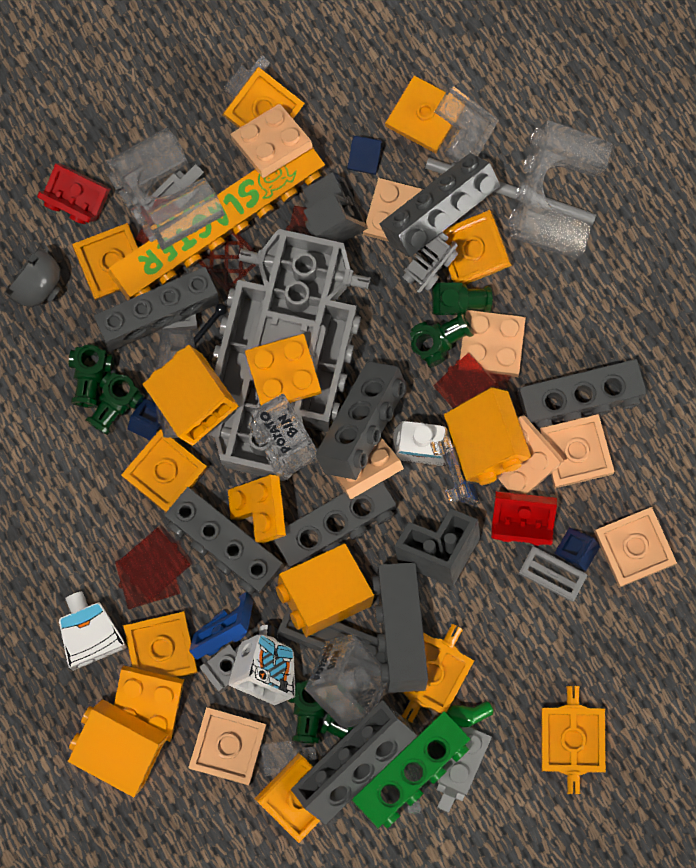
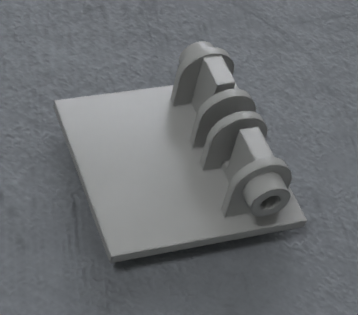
(428, 277)

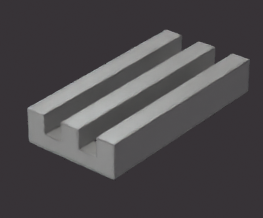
(548, 585)

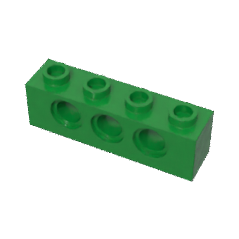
(441, 730)

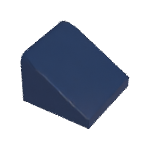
(364, 155)
(144, 420)
(578, 549)

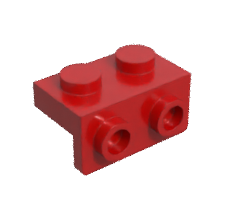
(74, 194)
(523, 518)

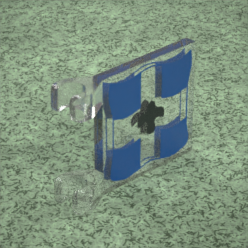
(464, 490)

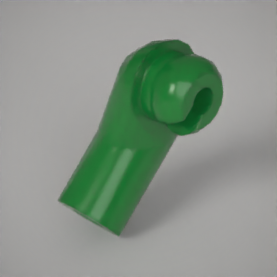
(467, 716)

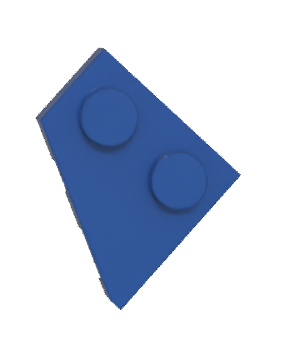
(222, 629)

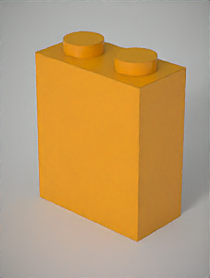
(190, 395)
(487, 436)
(324, 590)
(116, 747)

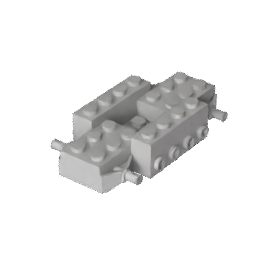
(297, 297)

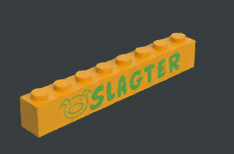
(240, 202)

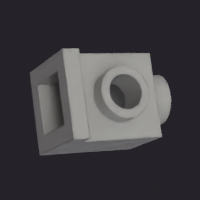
(213, 670)

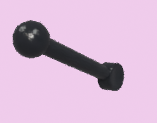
(220, 309)

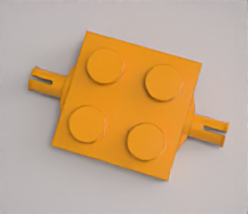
(445, 675)
(573, 740)

